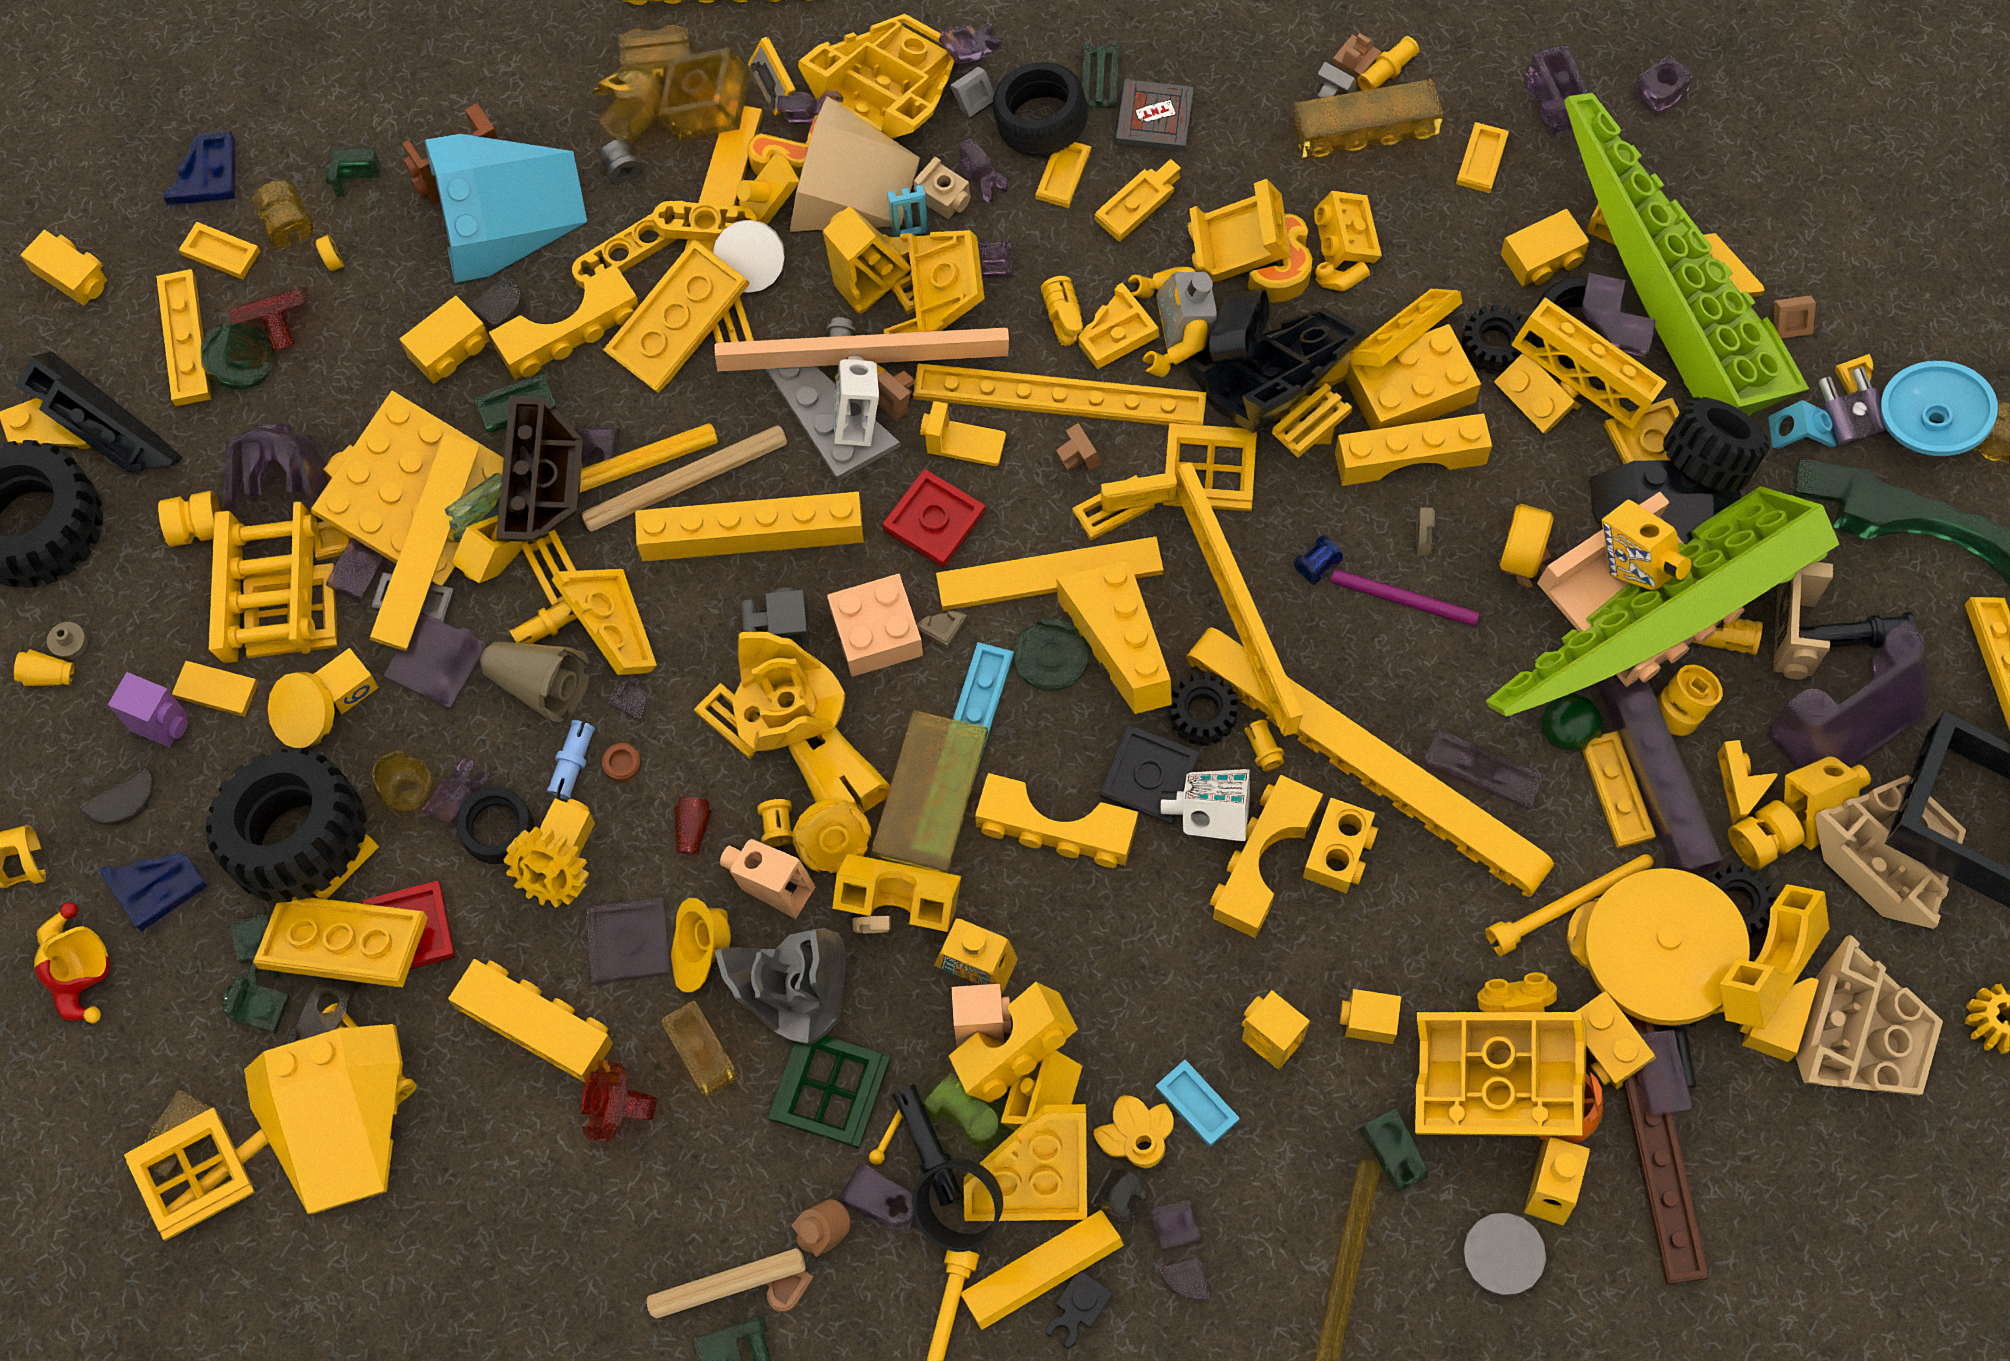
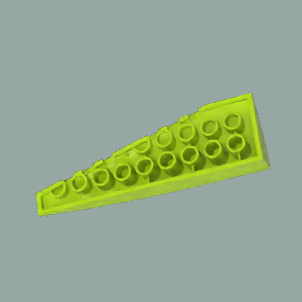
(1697, 309)
(1733, 561)

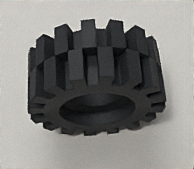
(1487, 321)
(1203, 688)
(1754, 888)

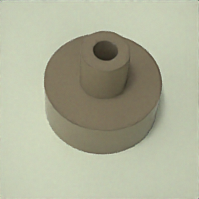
(67, 641)

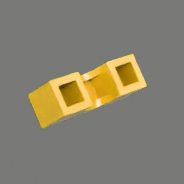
(871, 883)
(1039, 1027)

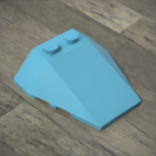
(502, 200)

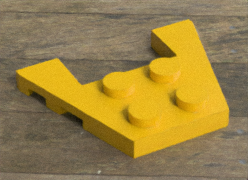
(943, 278)

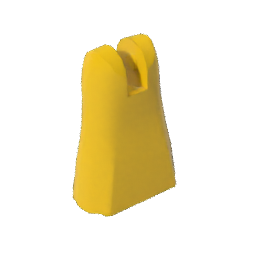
(837, 767)

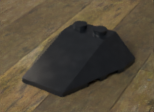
(1281, 371)
(1640, 480)

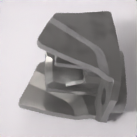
(790, 987)

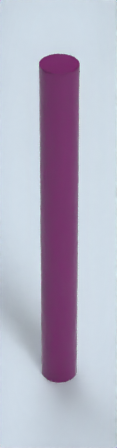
(1405, 597)

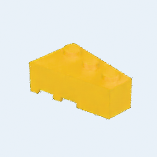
(861, 259)

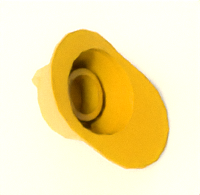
(695, 942)

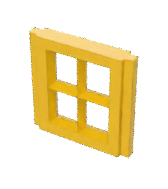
(1213, 437)
(277, 580)
(205, 1204)

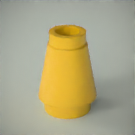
(41, 669)

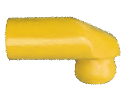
(1338, 280)

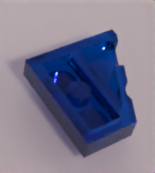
(206, 171)
(153, 886)

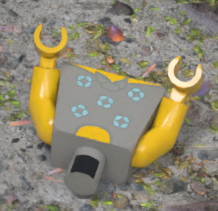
(1185, 313)

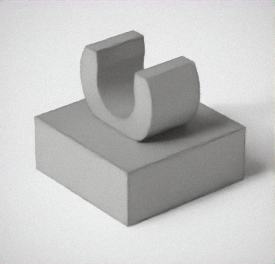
(1335, 81)
(973, 91)

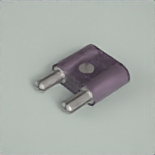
(1854, 415)

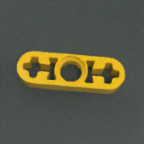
(695, 210)

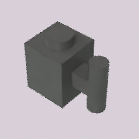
(784, 616)

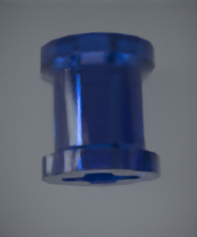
(1318, 559)

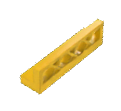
(1592, 357)

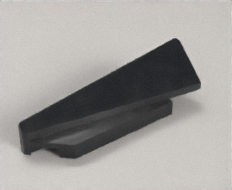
(93, 415)

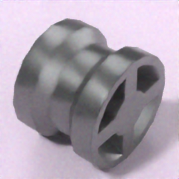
(620, 161)

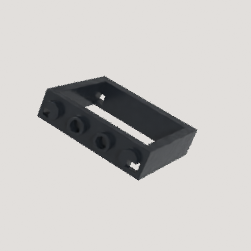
(1931, 847)

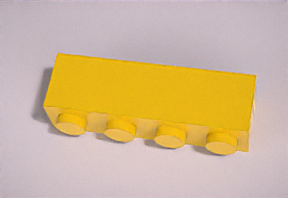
(531, 1020)

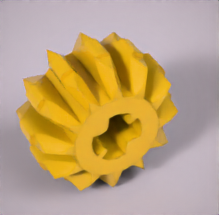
(1984, 1013)

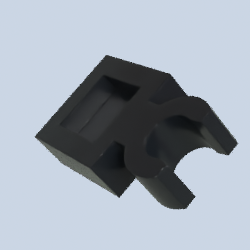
(1082, 1304)

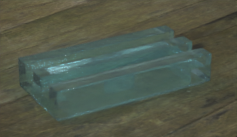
(475, 502)

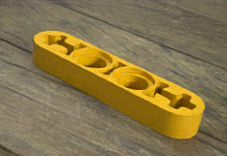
(628, 240)

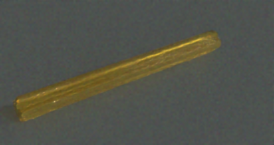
(1348, 1261)

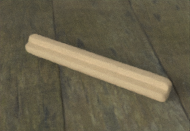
(726, 1283)

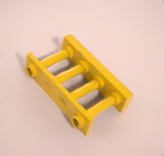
(230, 569)

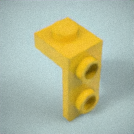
(960, 439)

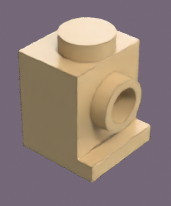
(945, 199)

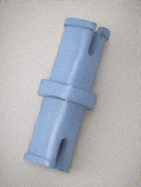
(570, 759)

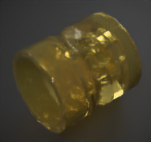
(282, 213)

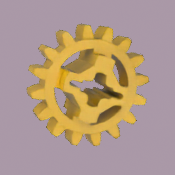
(546, 867)

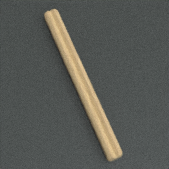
(684, 478)

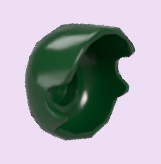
(1572, 722)

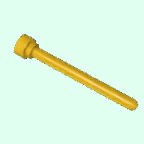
(1510, 933)
(959, 1268)

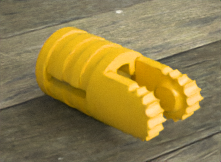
(1062, 308)
(1738, 636)

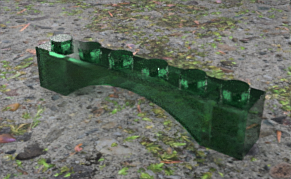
(1878, 509)

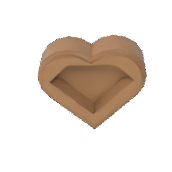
(787, 1292)

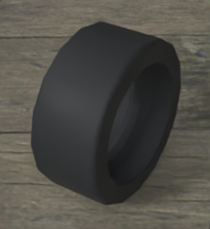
(474, 805)

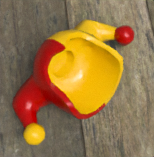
(70, 964)

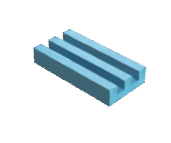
(905, 200)

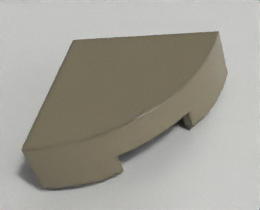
(1424, 525)
(942, 627)

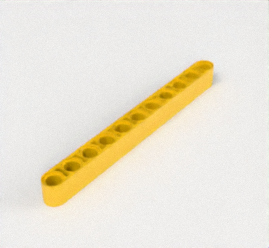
(1383, 770)

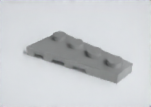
(812, 402)

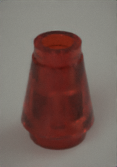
(691, 823)

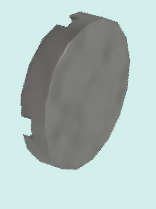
(1504, 1254)

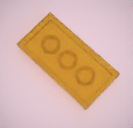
(929, 791)

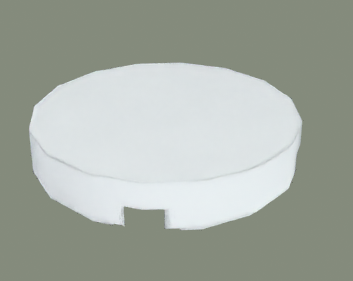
(752, 251)

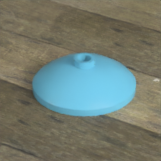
(1943, 394)

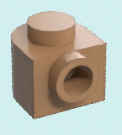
(822, 1227)

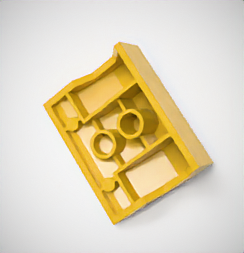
(1501, 1073)

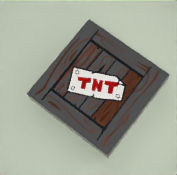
(1154, 115)

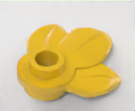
(1133, 1126)

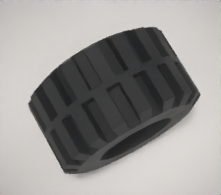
(1716, 444)

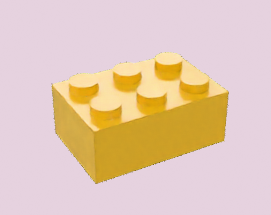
(1416, 384)

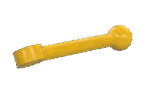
(877, 1156)

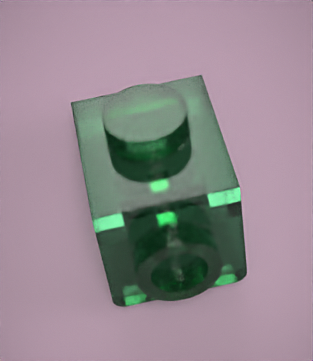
(351, 163)

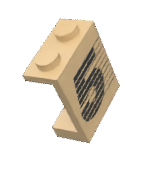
(1796, 655)

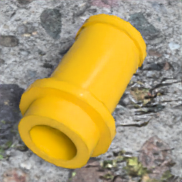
(1264, 745)

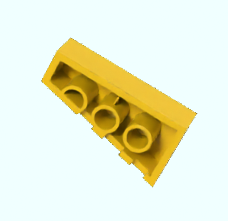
(1116, 625)

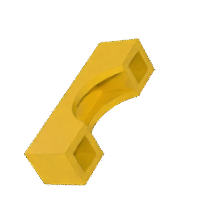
(529, 345)
(1448, 442)
(1286, 814)
(1101, 834)
(1796, 928)

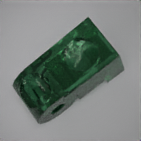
(1395, 1150)

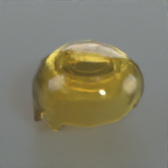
(396, 770)

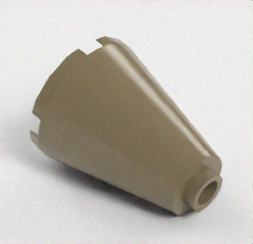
(538, 675)

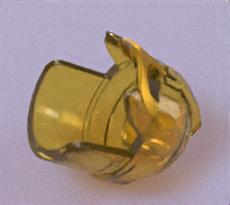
(635, 103)

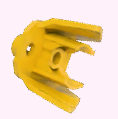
(775, 676)

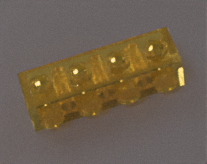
(1367, 118)

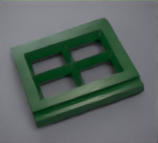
(862, 1100)

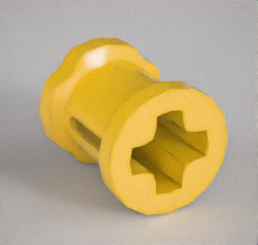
(776, 822)

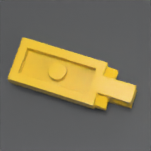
(1137, 200)

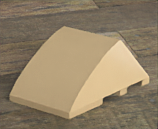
(850, 167)
(1888, 880)
(1866, 1028)

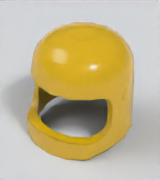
(21, 842)

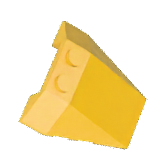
(884, 74)
(330, 1111)

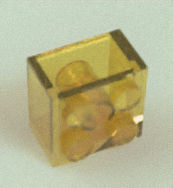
(704, 94)

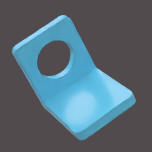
(1808, 422)

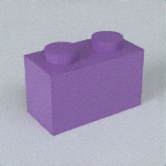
(149, 710)

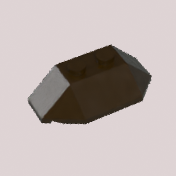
(538, 471)

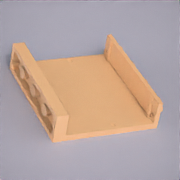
(1582, 583)

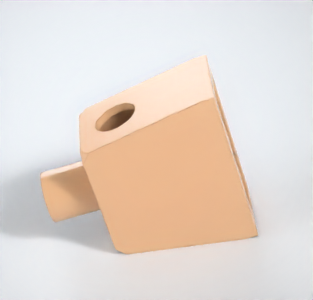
(765, 873)

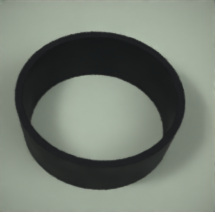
(934, 1229)

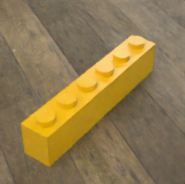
(749, 526)

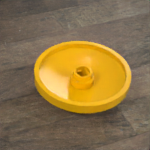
(1664, 945)

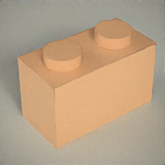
(980, 1010)

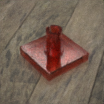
(272, 312)

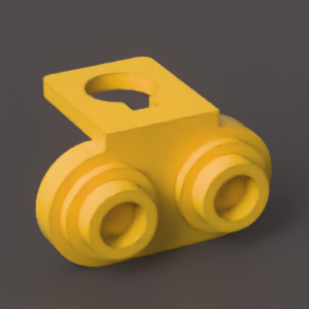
(1519, 996)

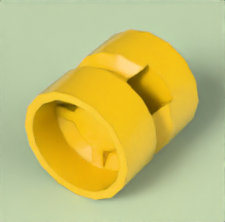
(188, 519)
(1689, 699)
(1761, 845)

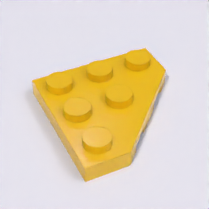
(1037, 1170)

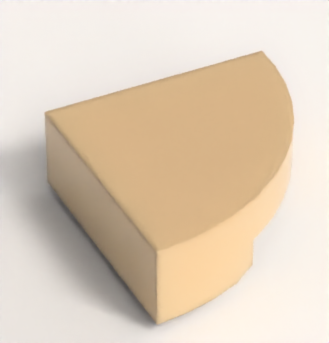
(877, 924)

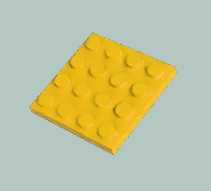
(385, 476)

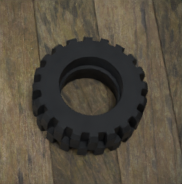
(68, 526)
(260, 796)

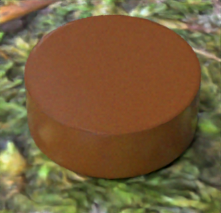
(621, 762)

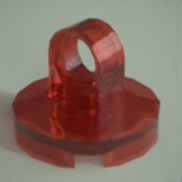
(609, 1101)

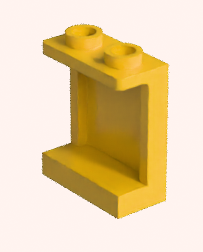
(1240, 234)

